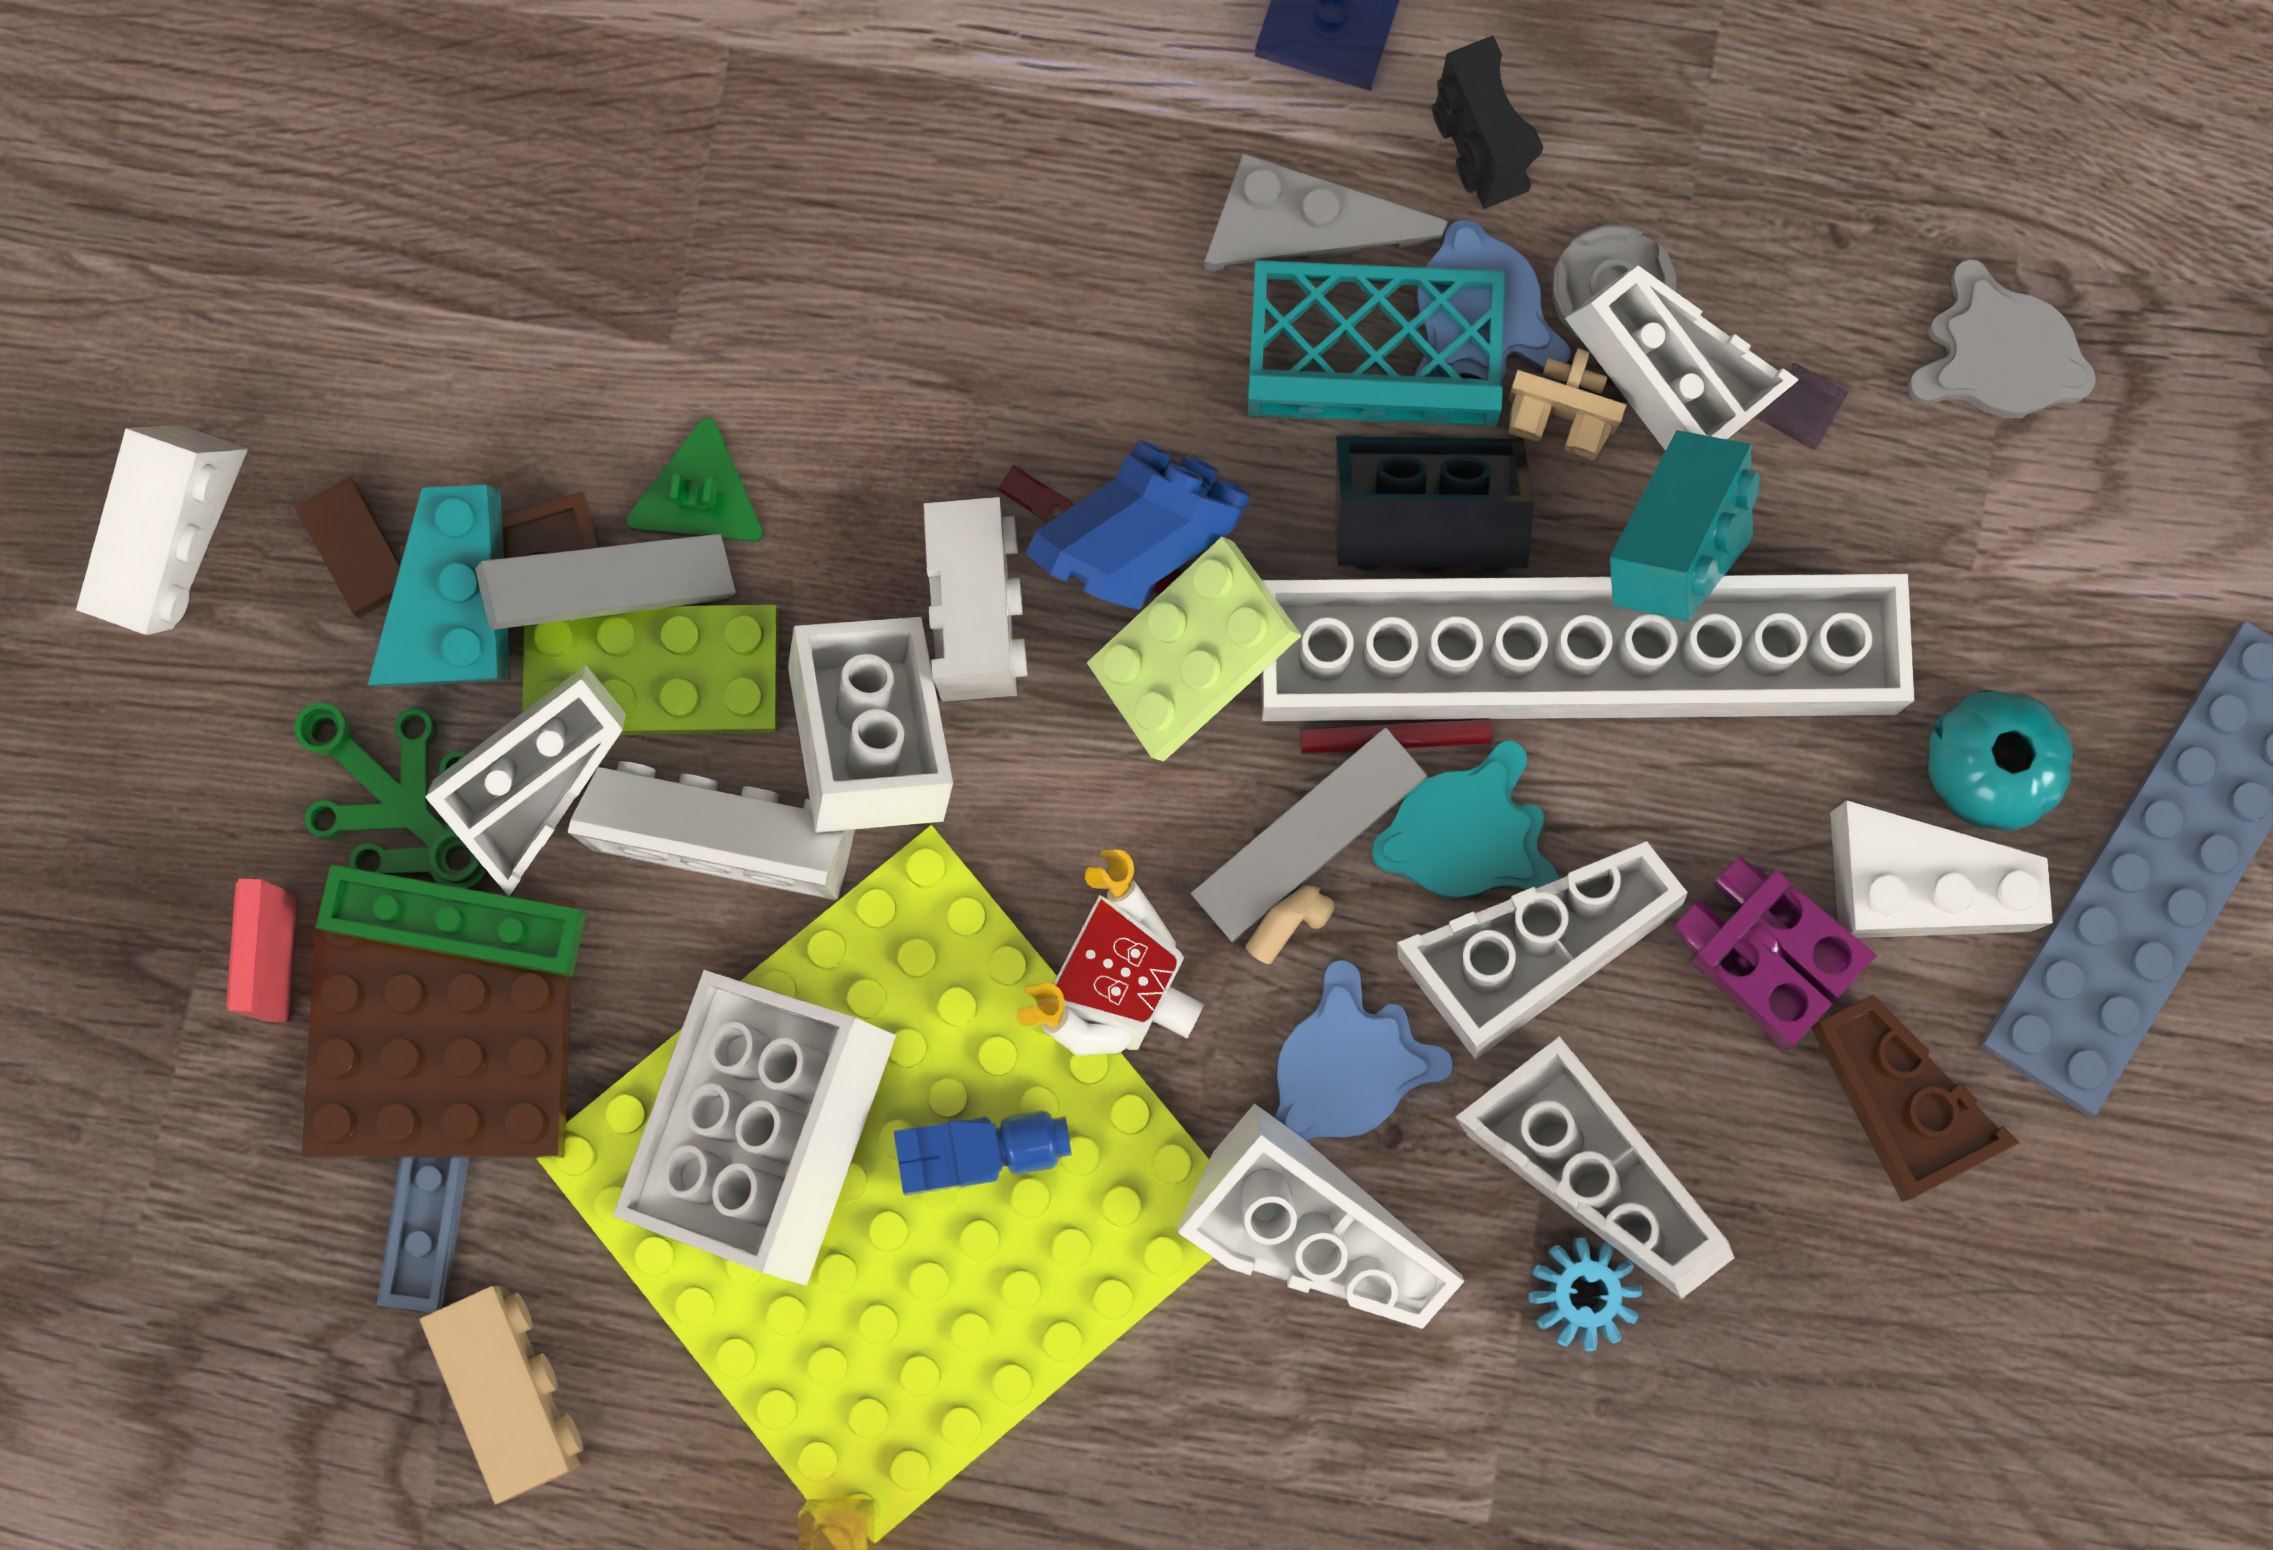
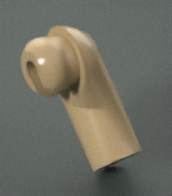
(1284, 918)

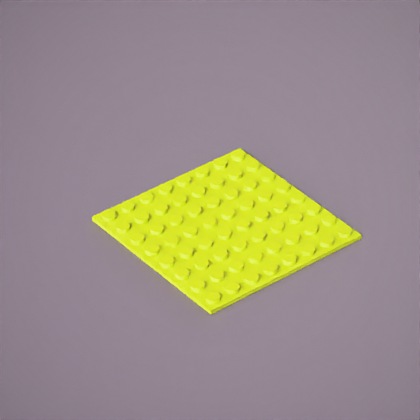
(936, 1308)

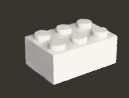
(869, 724)

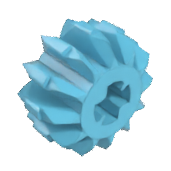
(1587, 1272)

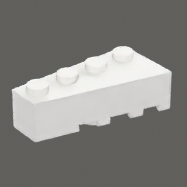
(1588, 1158)

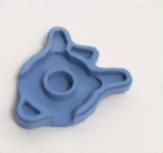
(1524, 327)
(1350, 1067)

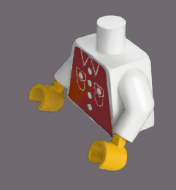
(1114, 973)

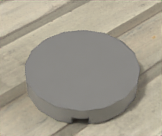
(1600, 257)

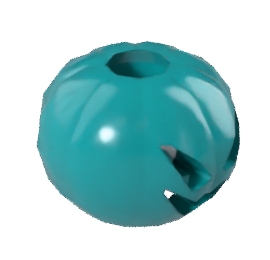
(1966, 771)

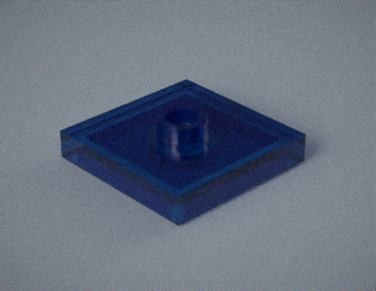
(1328, 37)

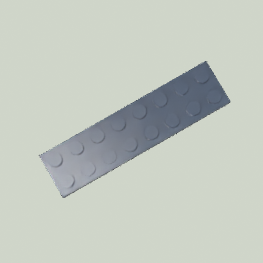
(2149, 888)

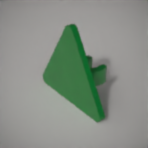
(698, 493)

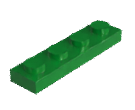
(451, 920)

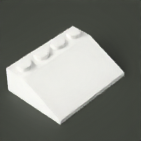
(755, 1126)

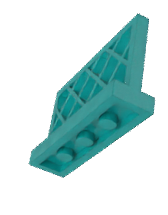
(1375, 396)

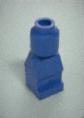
(976, 1150)

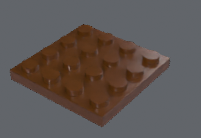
(433, 1054)

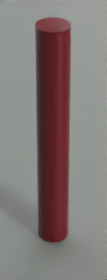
(1407, 734)

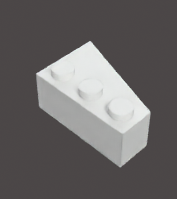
(1673, 361)
(157, 525)
(973, 599)
(527, 774)
(1930, 880)

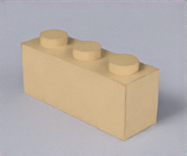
(502, 1392)

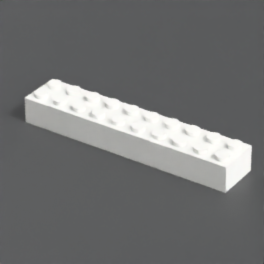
(1572, 654)

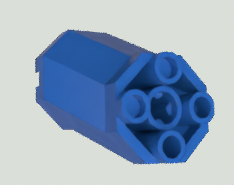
(1140, 525)

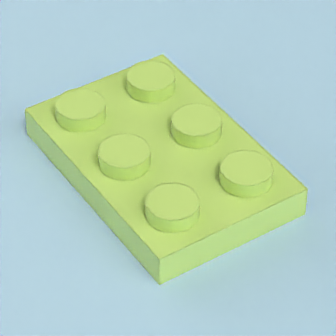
(1193, 649)

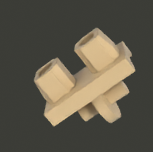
(1591, 414)

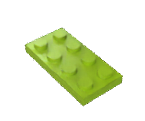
(668, 666)

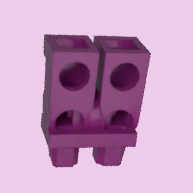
(1775, 954)

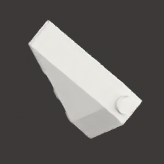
(1295, 1216)

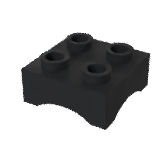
(1486, 129)

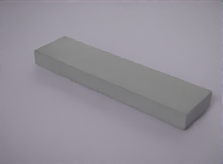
(604, 581)
(1309, 835)

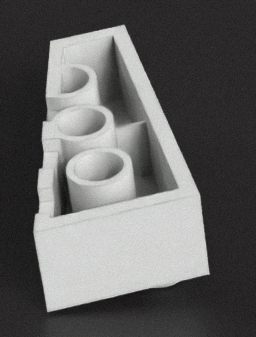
(1523, 955)

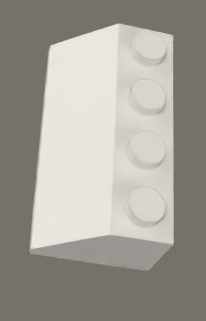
(710, 830)

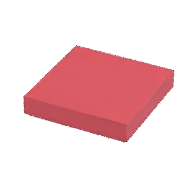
(262, 951)

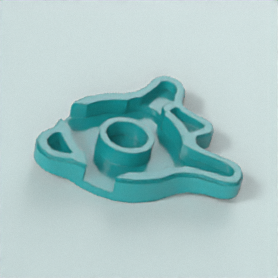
(1466, 834)

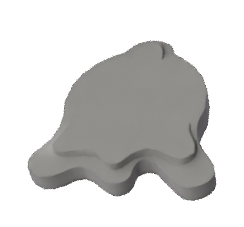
(2002, 351)

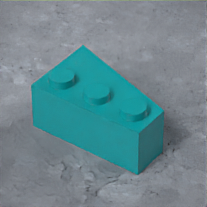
(1686, 526)
(437, 612)

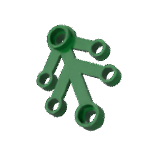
(402, 804)

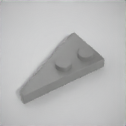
(1290, 215)

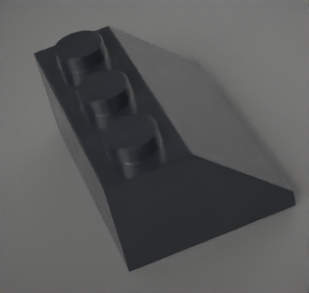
(1432, 503)

